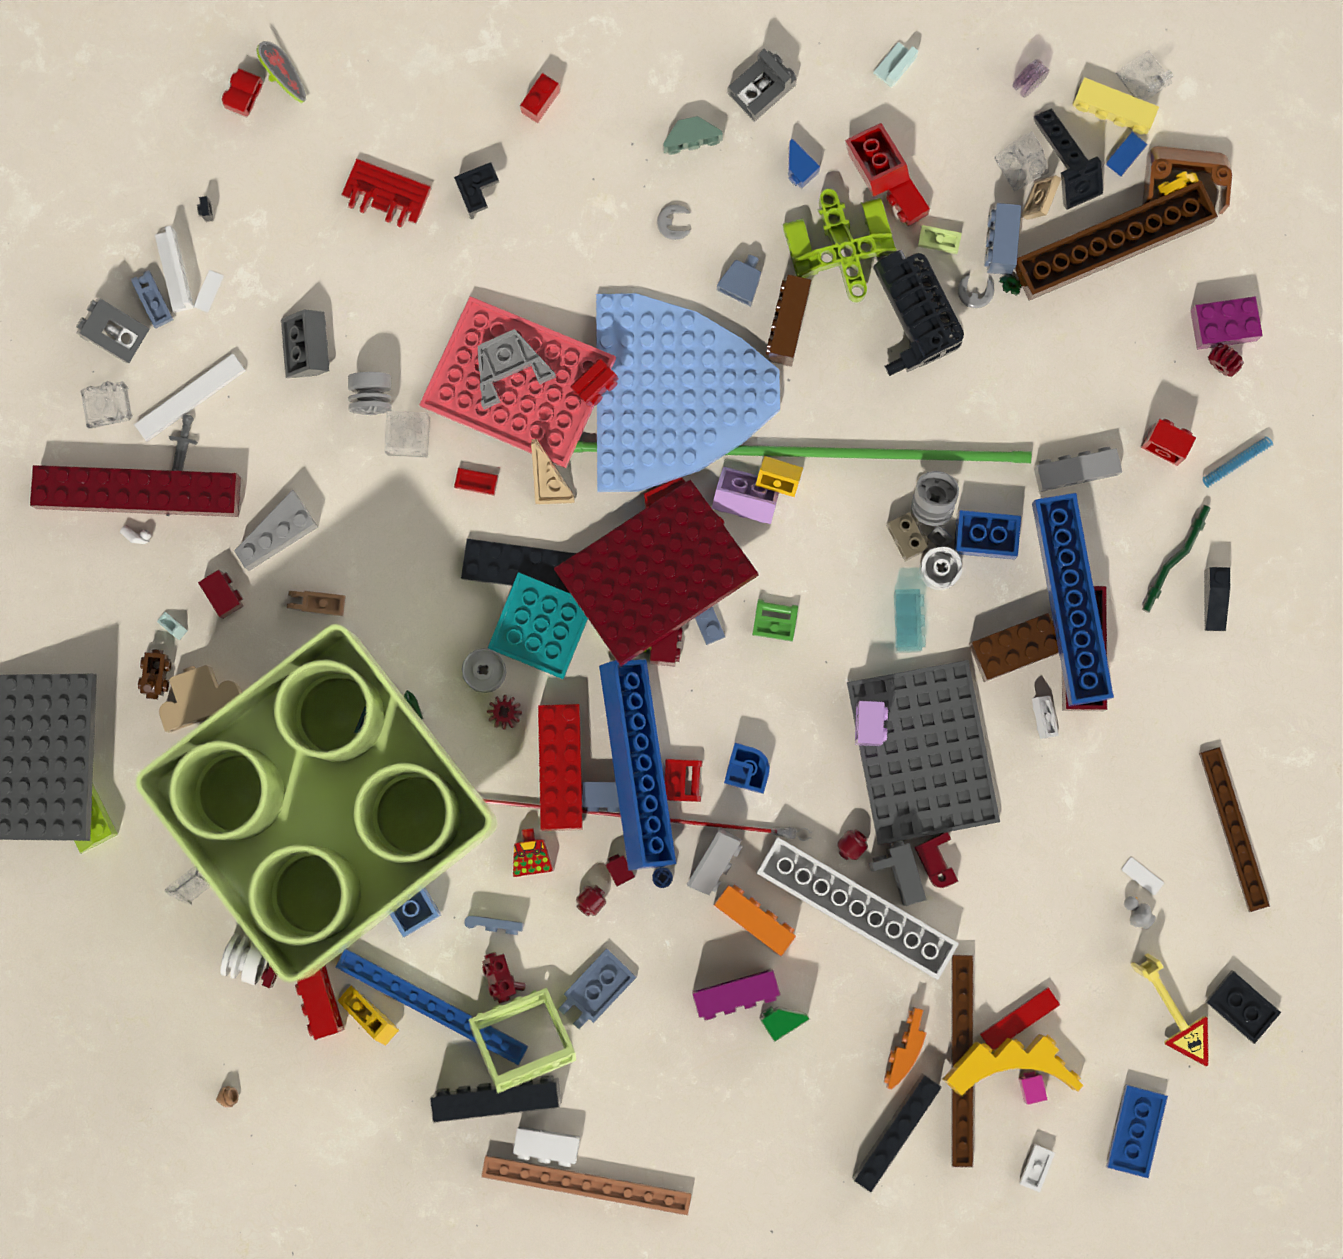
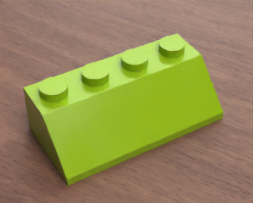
(101, 825)

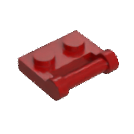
(675, 780)

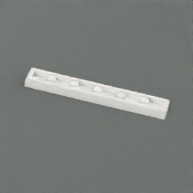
(189, 397)

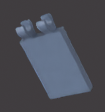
(597, 988)

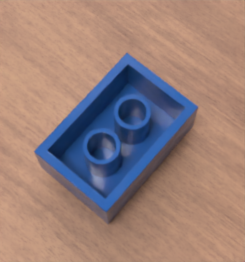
(987, 534)

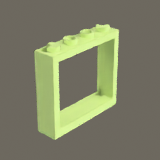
(532, 1069)

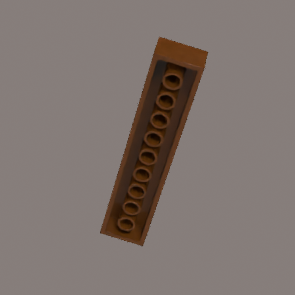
(1115, 240)

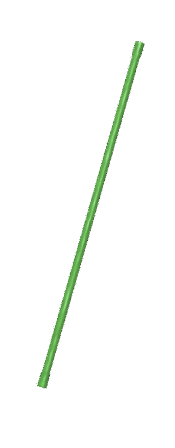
(865, 453)

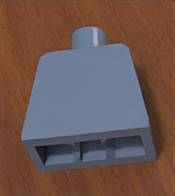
(741, 280)

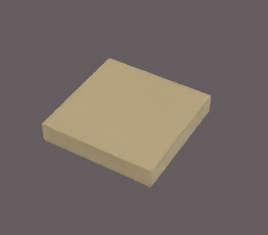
(1041, 197)

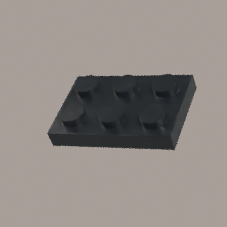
(1243, 1007)

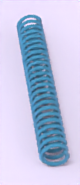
(1240, 461)

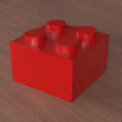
(1169, 441)

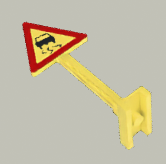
(1191, 1039)

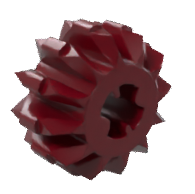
(1225, 360)
(511, 714)

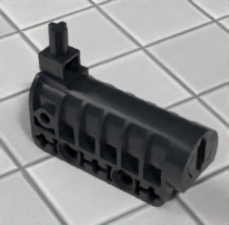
(917, 312)

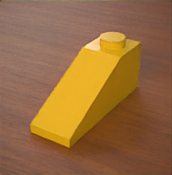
(368, 1016)

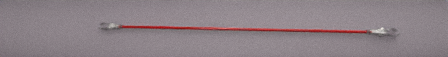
(789, 832)

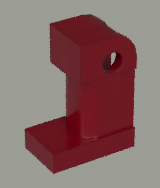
(934, 862)

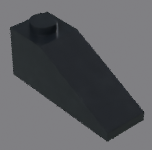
(1216, 597)

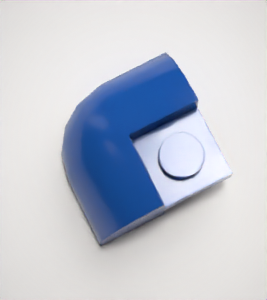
(747, 769)

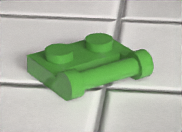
(775, 627)

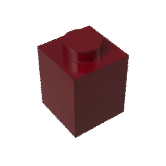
(619, 869)

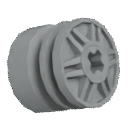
(369, 392)
(935, 498)

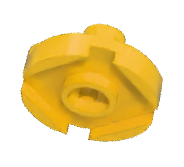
(1182, 180)

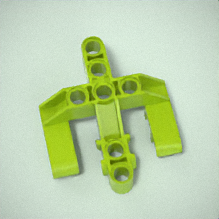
(810, 262)

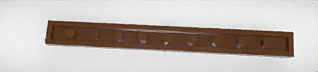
(960, 1043)

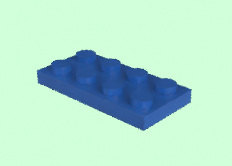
(1136, 1131)

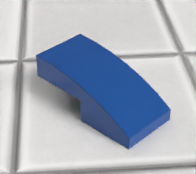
(1126, 154)

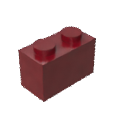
(221, 594)

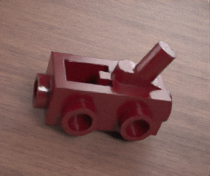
(500, 981)

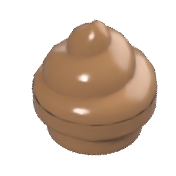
(227, 1097)

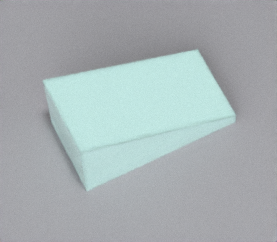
(172, 626)

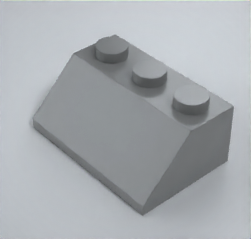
(715, 862)

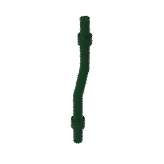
(1155, 591)

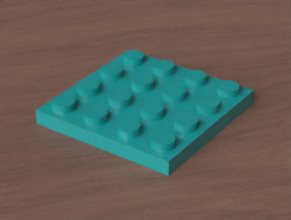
(539, 626)

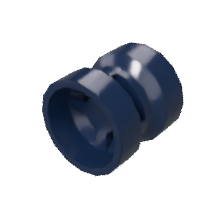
(662, 877)

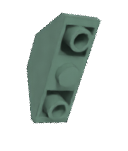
(691, 134)

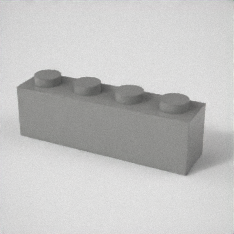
(1078, 469)

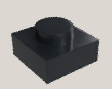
(205, 209)

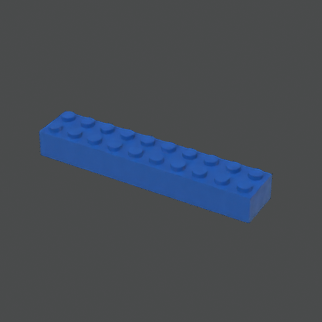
(1072, 599)
(637, 765)

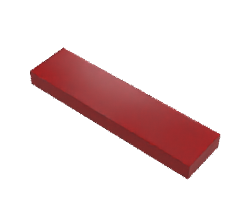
(1020, 1018)

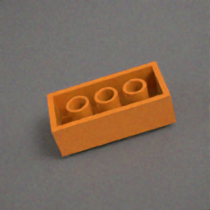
(754, 920)

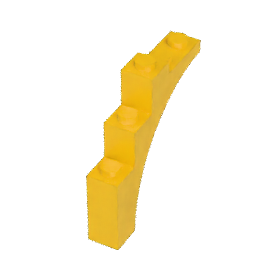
(980, 1063)

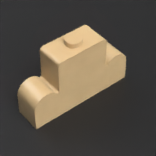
(196, 698)

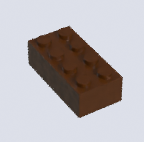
(790, 316)
(1015, 647)

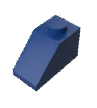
(800, 165)

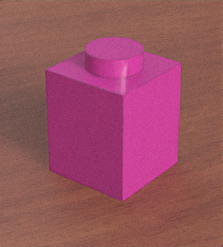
(1032, 1088)

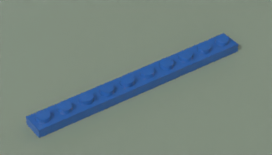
(428, 1005)

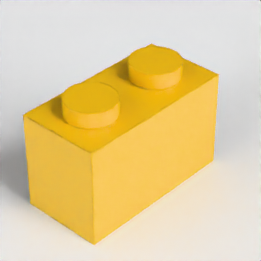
(779, 476)

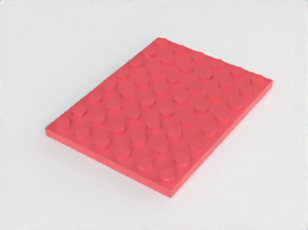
(526, 409)

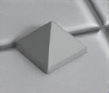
(940, 537)

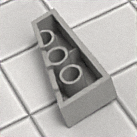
(276, 532)

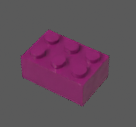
(1226, 322)

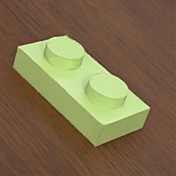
(939, 239)

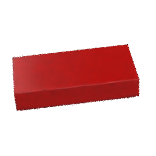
(476, 481)

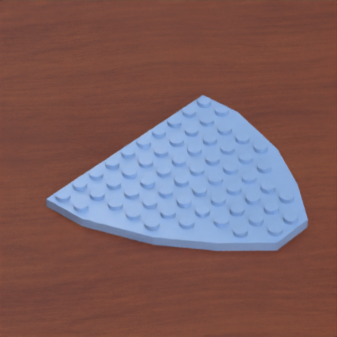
(680, 393)

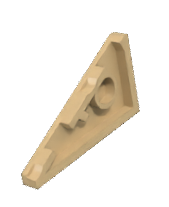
(548, 483)

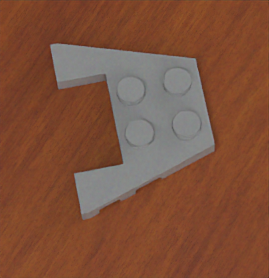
(505, 357)

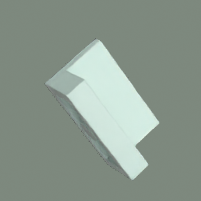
(896, 64)

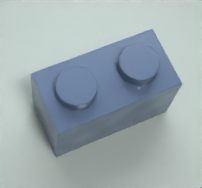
(600, 795)

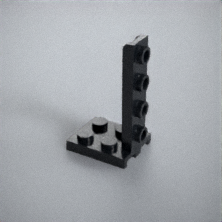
(1083, 176)

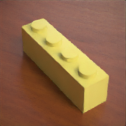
(1115, 106)

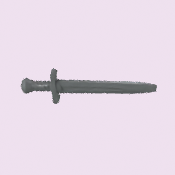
(182, 444)

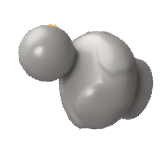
(1141, 914)

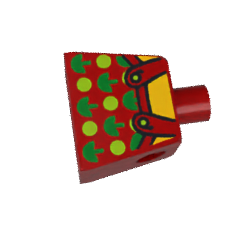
(530, 855)

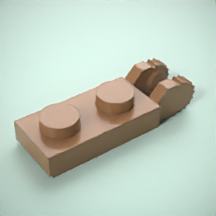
(318, 603)

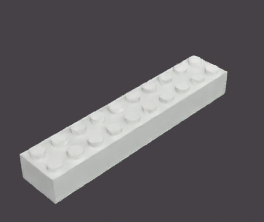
(857, 908)

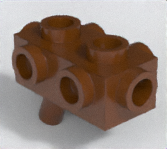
(153, 680)

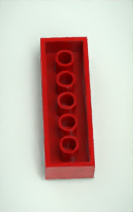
(560, 767)

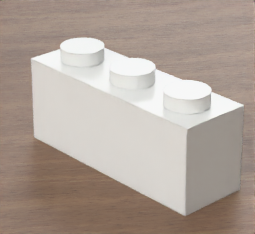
(546, 1146)

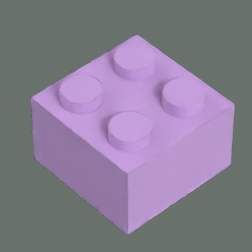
(870, 723)

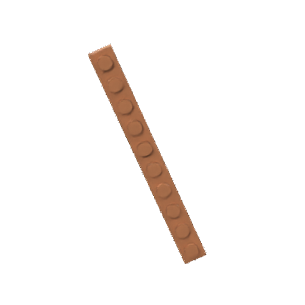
(586, 1185)

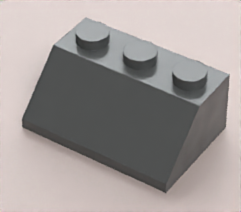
(305, 344)

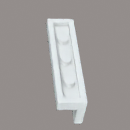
(174, 270)

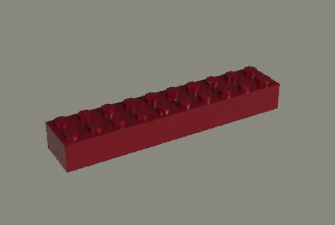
(135, 491)

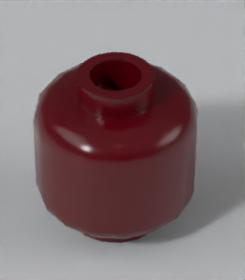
(852, 845)
(591, 900)

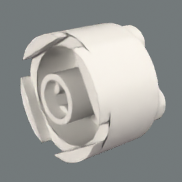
(952, 568)

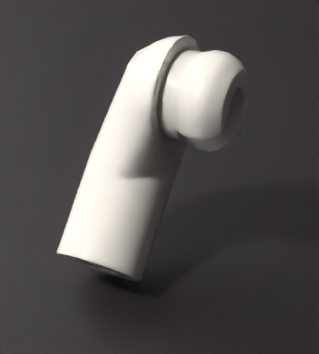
(129, 534)

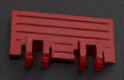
(387, 191)

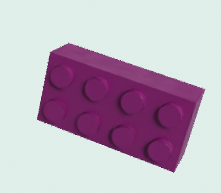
(736, 993)

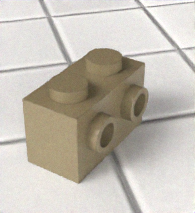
(907, 536)

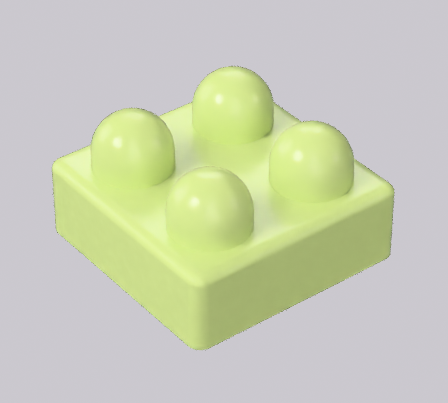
(305, 820)

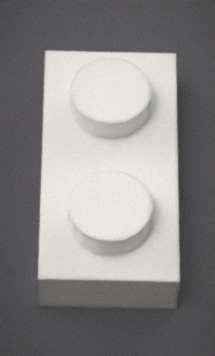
(1045, 717)
(1037, 1168)

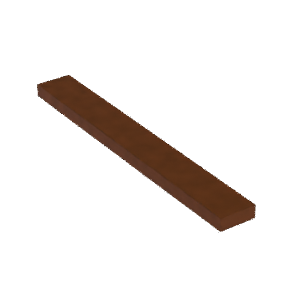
(1234, 829)

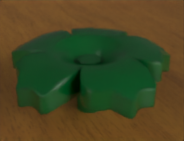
(1010, 284)

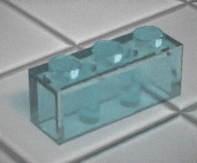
(909, 621)

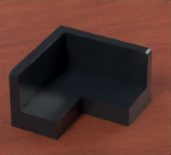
(472, 183)

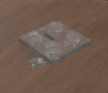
(1144, 76)

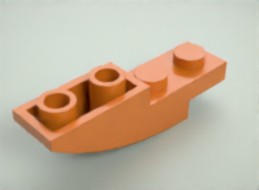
(904, 1058)

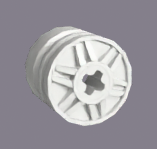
(241, 957)

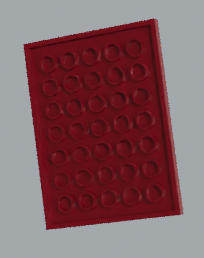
(656, 572)

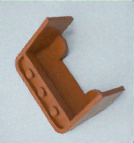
(1164, 159)

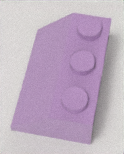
(740, 496)

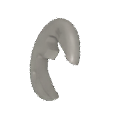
(663, 222)
(973, 301)

